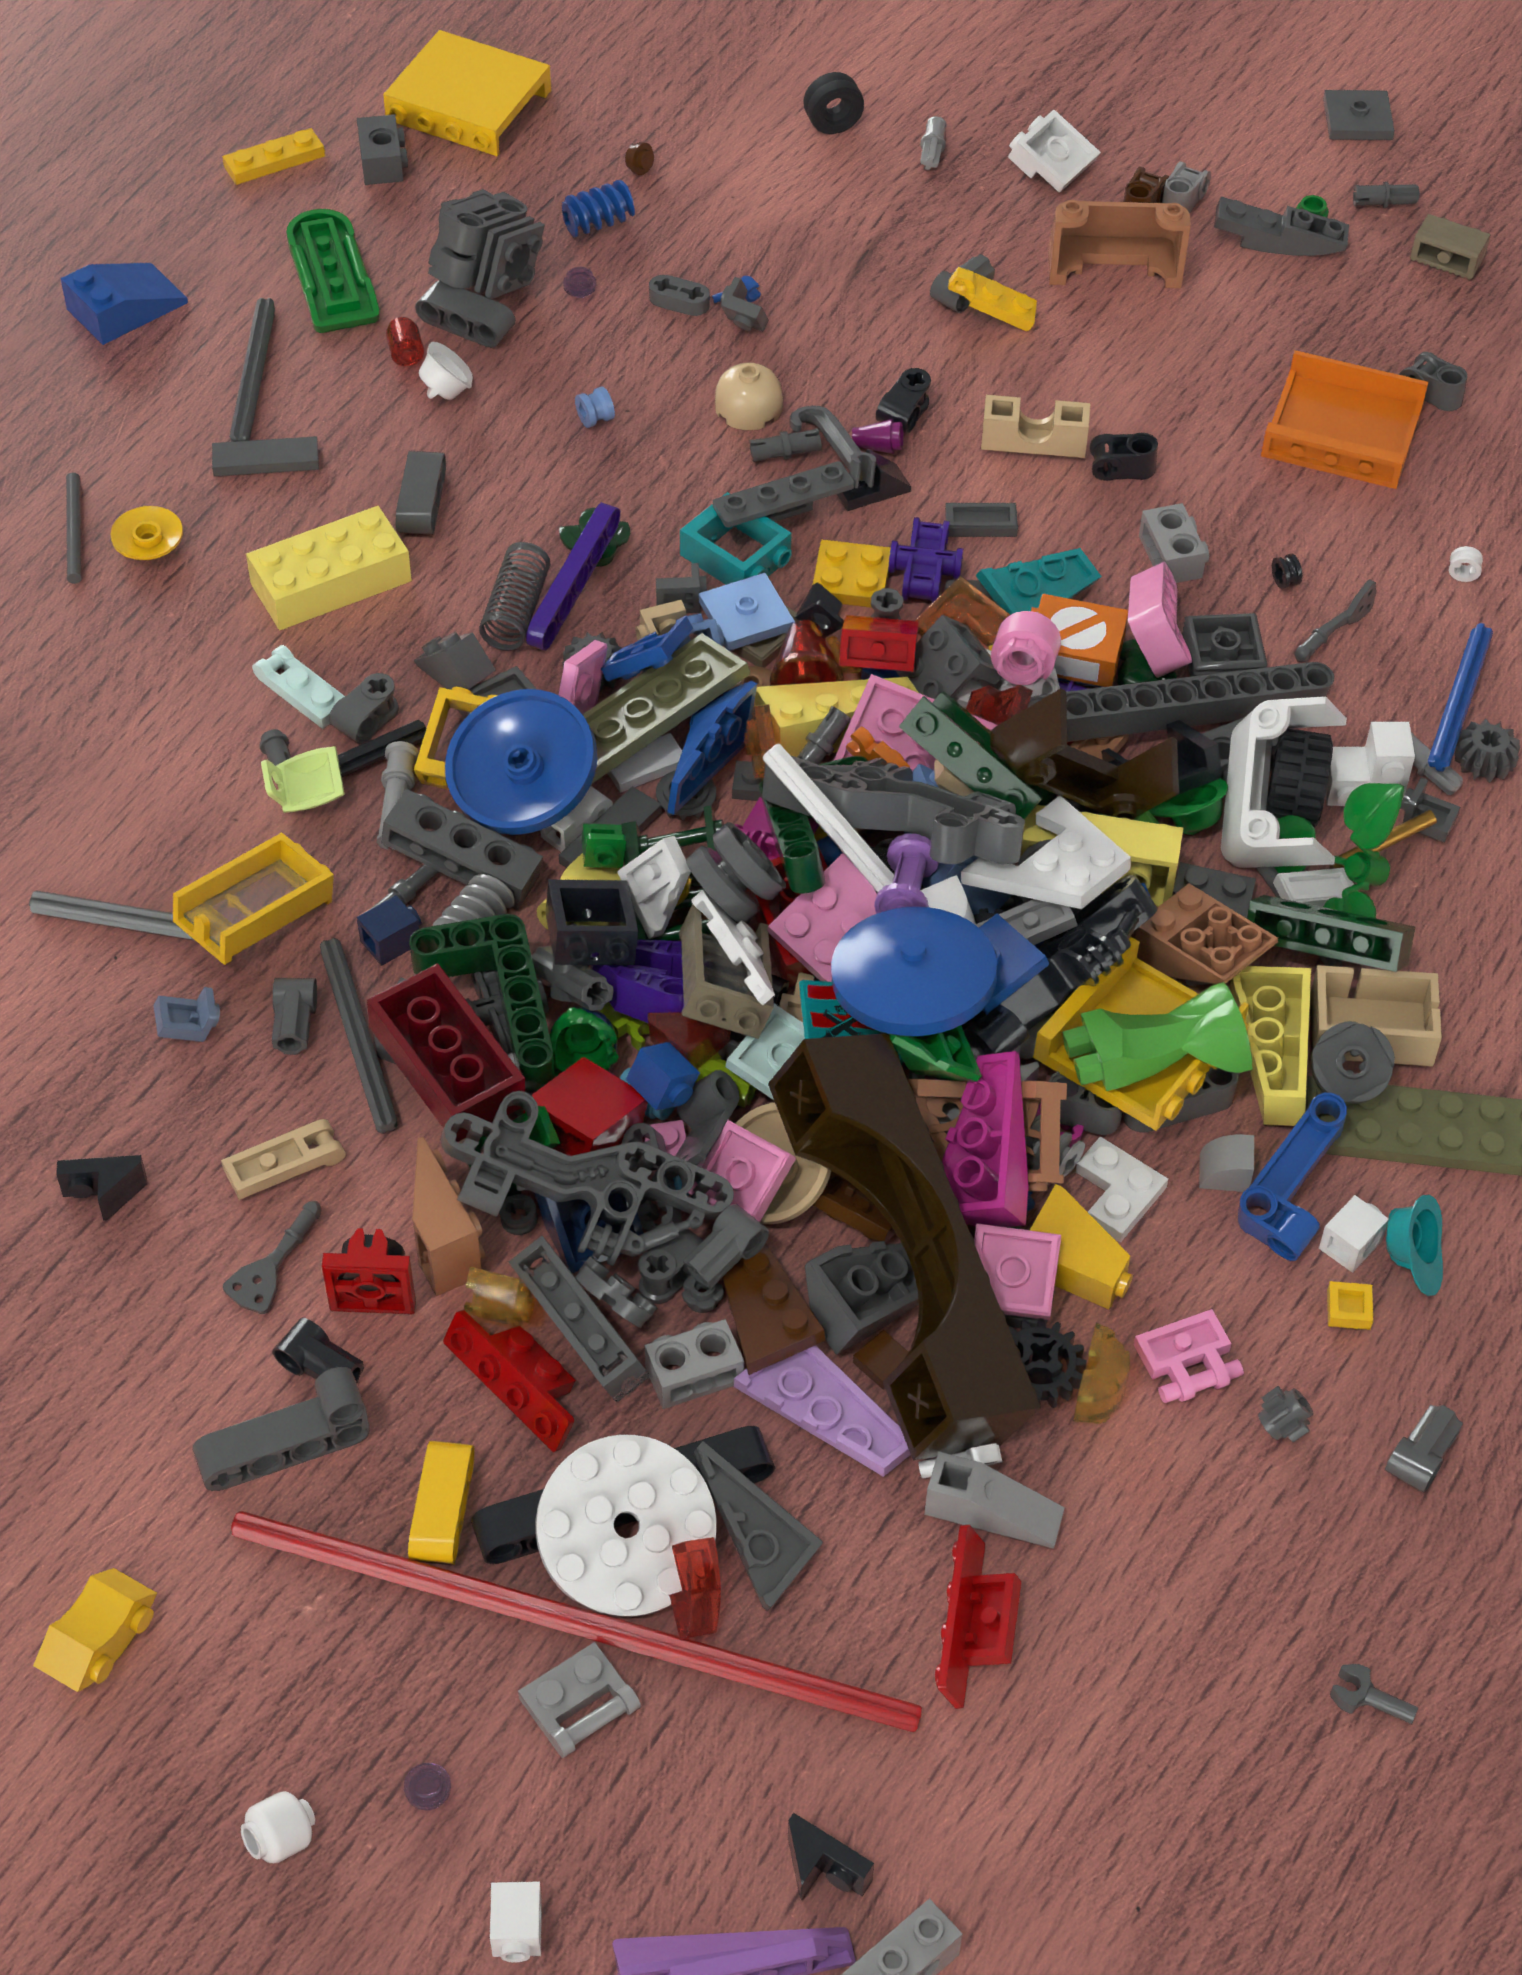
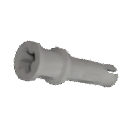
(396, 777)

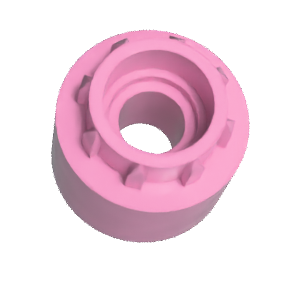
(1025, 648)

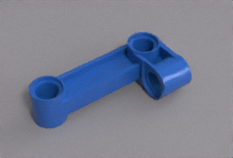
(1286, 1226)

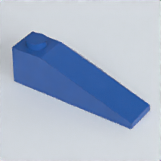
(712, 742)

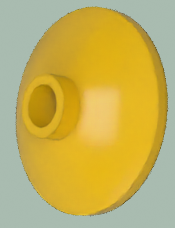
(146, 532)

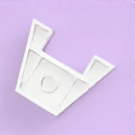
(1065, 870)

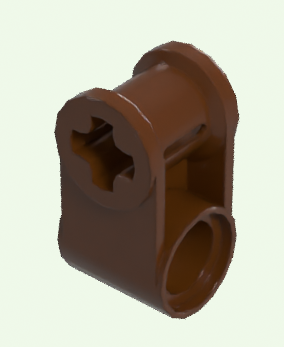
(1145, 187)

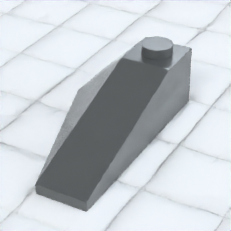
(860, 1291)

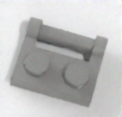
(570, 1689)

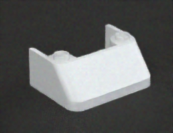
(1249, 830)

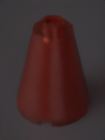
(805, 657)

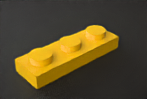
(273, 156)

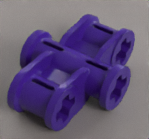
(925, 560)

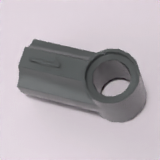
(955, 301)
(293, 1004)
(733, 1237)
(1421, 1454)

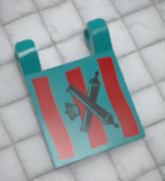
(824, 1014)

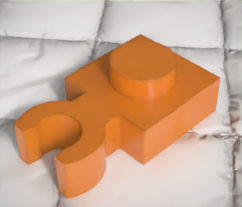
(865, 746)

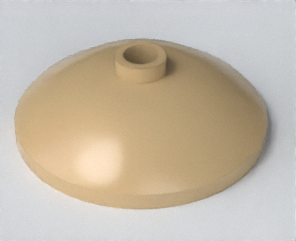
(805, 1179)

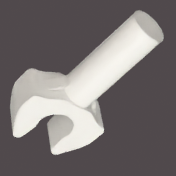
(986, 1454)

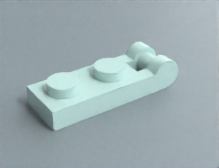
(298, 685)

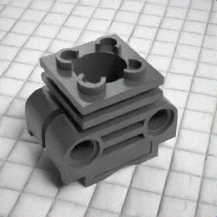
(486, 244)

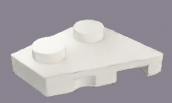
(656, 883)

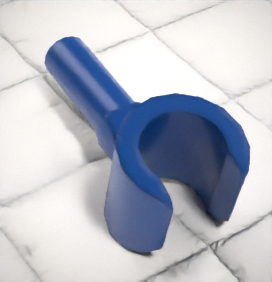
(751, 285)

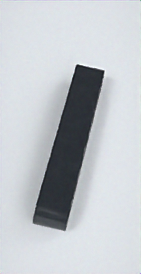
(509, 1527)

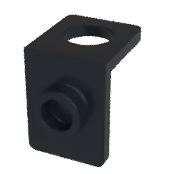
(822, 609)

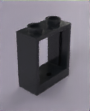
(591, 903)

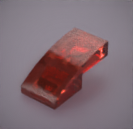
(998, 705)
(699, 1602)

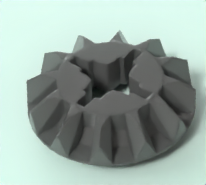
(694, 806)

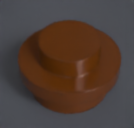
(639, 158)

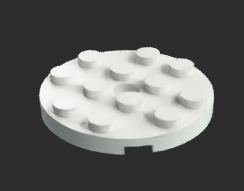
(579, 1513)

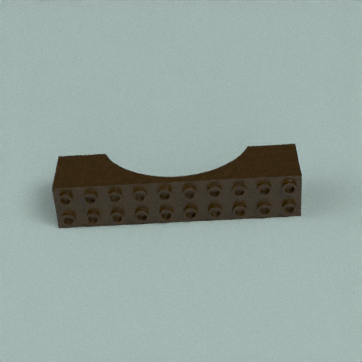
(859, 1117)

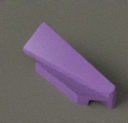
(737, 1953)

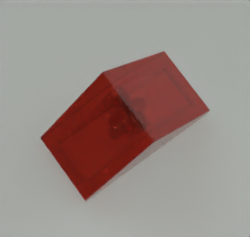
(691, 1037)

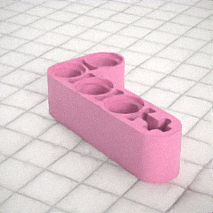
(1154, 620)

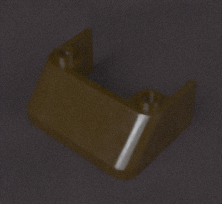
(1038, 753)

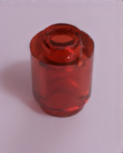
(404, 341)

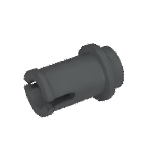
(275, 746)

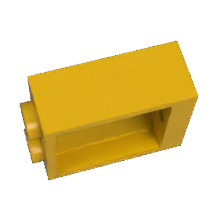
(427, 769)

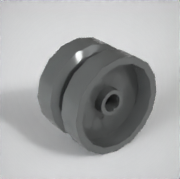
(735, 873)

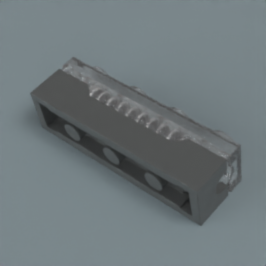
(579, 1319)

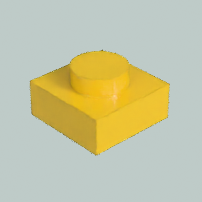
(1350, 1305)

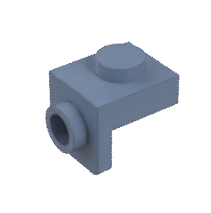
(186, 1017)

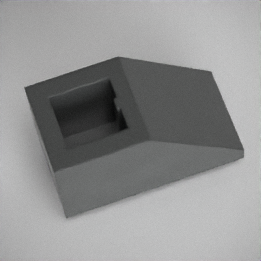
(455, 661)

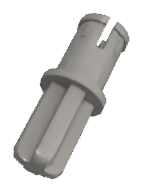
(933, 142)
(1447, 780)

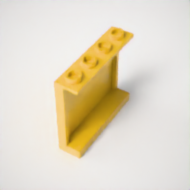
(465, 91)
(1130, 990)

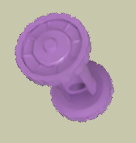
(911, 862)

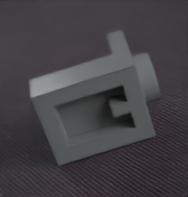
(682, 589)

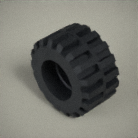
(1300, 775)

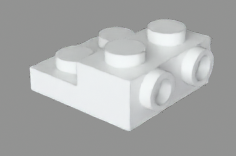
(1053, 151)

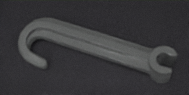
(860, 464)

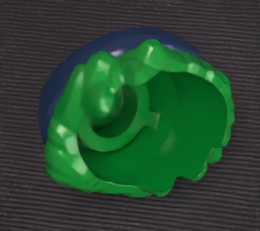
(586, 1035)

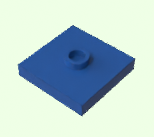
(1016, 959)

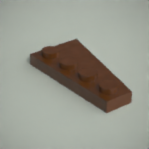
(768, 1312)

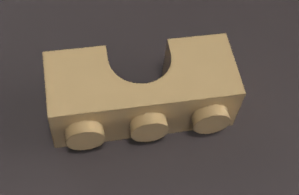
(1058, 435)

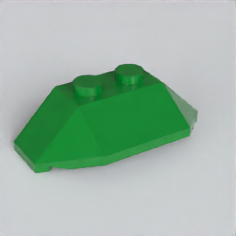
(939, 1055)

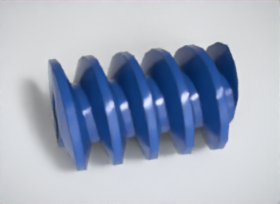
(597, 205)

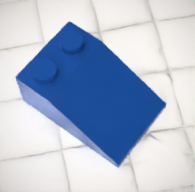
(119, 297)

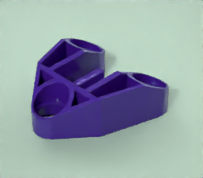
(651, 983)

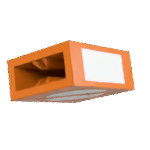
(1089, 638)

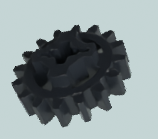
(1042, 1356)

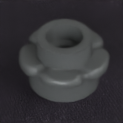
(700, 1301)

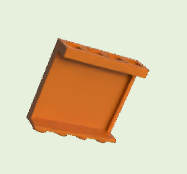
(1345, 419)

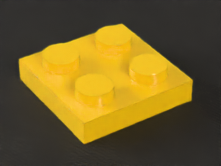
(852, 570)

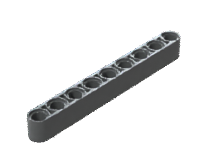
(1188, 699)

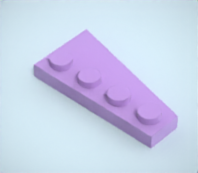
(830, 1406)

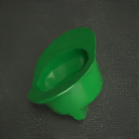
(1195, 808)

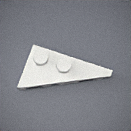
(738, 944)

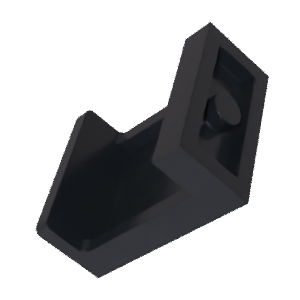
(1196, 754)

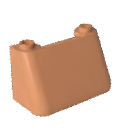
(1119, 236)

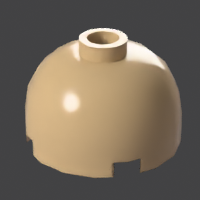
(748, 396)

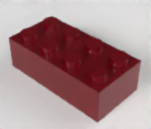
(443, 1048)

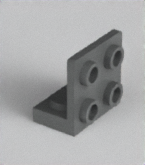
(949, 659)

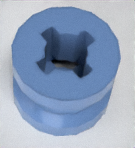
(594, 407)

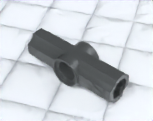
(572, 982)

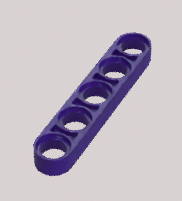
(573, 576)

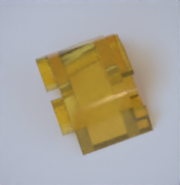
(498, 1298)
(1104, 1378)

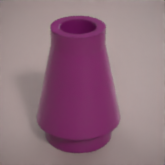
(880, 436)

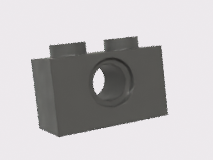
(381, 149)

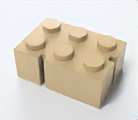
(1394, 1002)

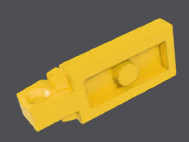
(994, 298)

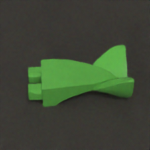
(1139, 1046)

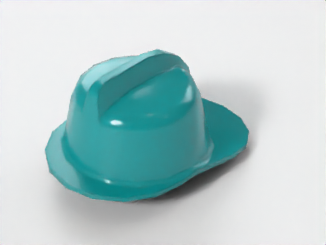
(1415, 1242)

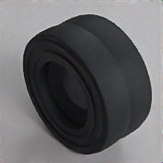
(826, 89)

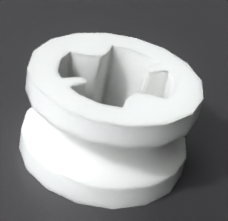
(1465, 555)

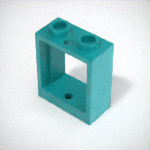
(704, 530)

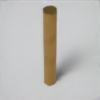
(1397, 834)

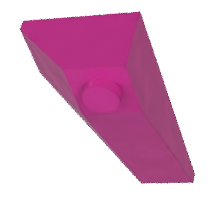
(989, 1147)

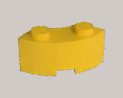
(96, 1629)

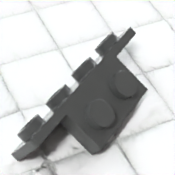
(783, 496)

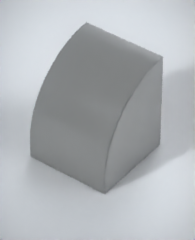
(1227, 1163)

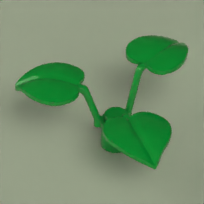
(1371, 816)

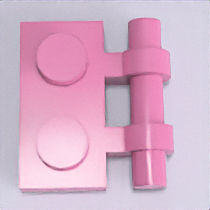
(1185, 1344)

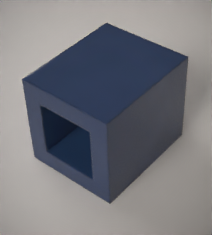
(388, 929)

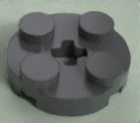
(1358, 1040)
(615, 1292)

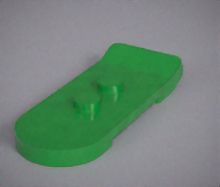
(331, 271)

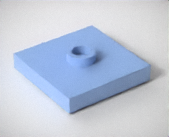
(747, 611)

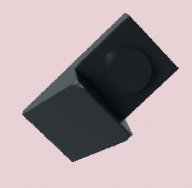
(887, 484)
(110, 1178)
(818, 1852)

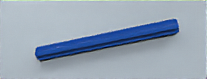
(1460, 697)

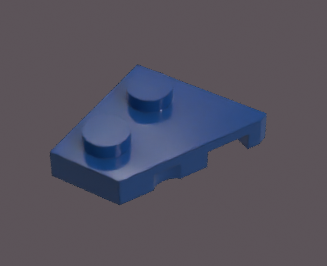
(646, 652)

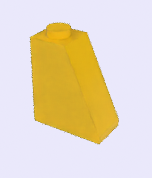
(1089, 1257)

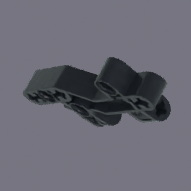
(1073, 959)

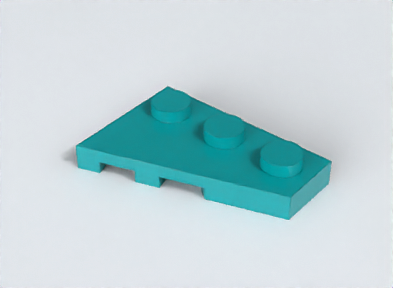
(1022, 584)

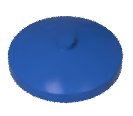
(521, 761)
(914, 971)

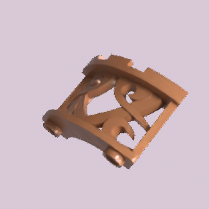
(934, 1094)

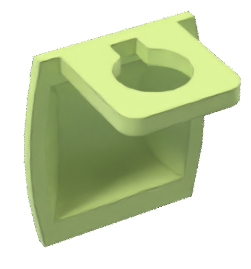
(304, 780)

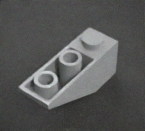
(990, 1501)

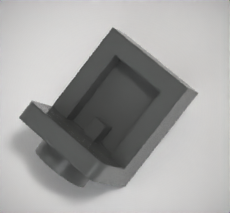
(743, 313)
(1417, 802)

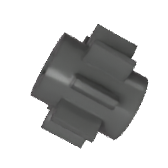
(1285, 1414)

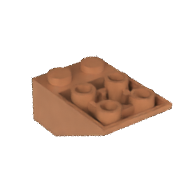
(1200, 938)
(442, 1228)

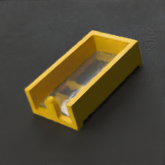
(252, 897)

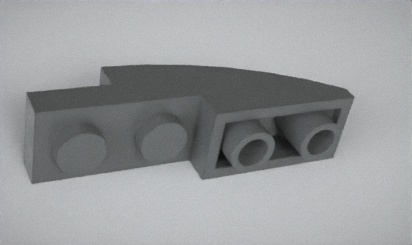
(1292, 233)

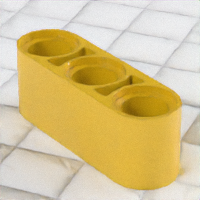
(441, 1502)

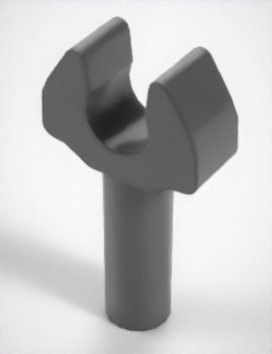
(1368, 1695)

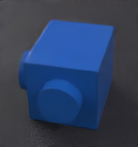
(662, 1076)

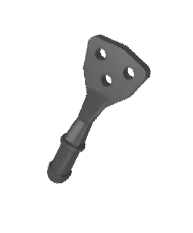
(1356, 611)
(268, 1267)

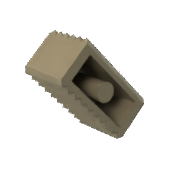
(1450, 246)

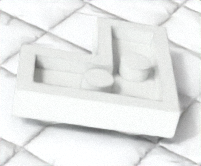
(1127, 1184)

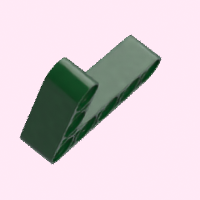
(797, 842)
(501, 946)

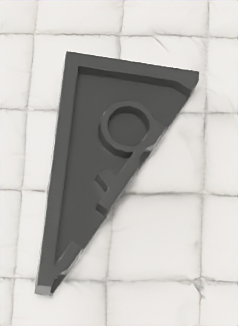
(764, 1533)

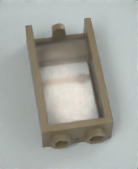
(715, 986)

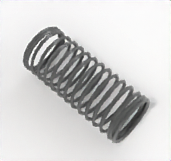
(506, 564)

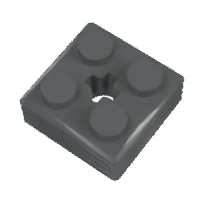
(1223, 643)

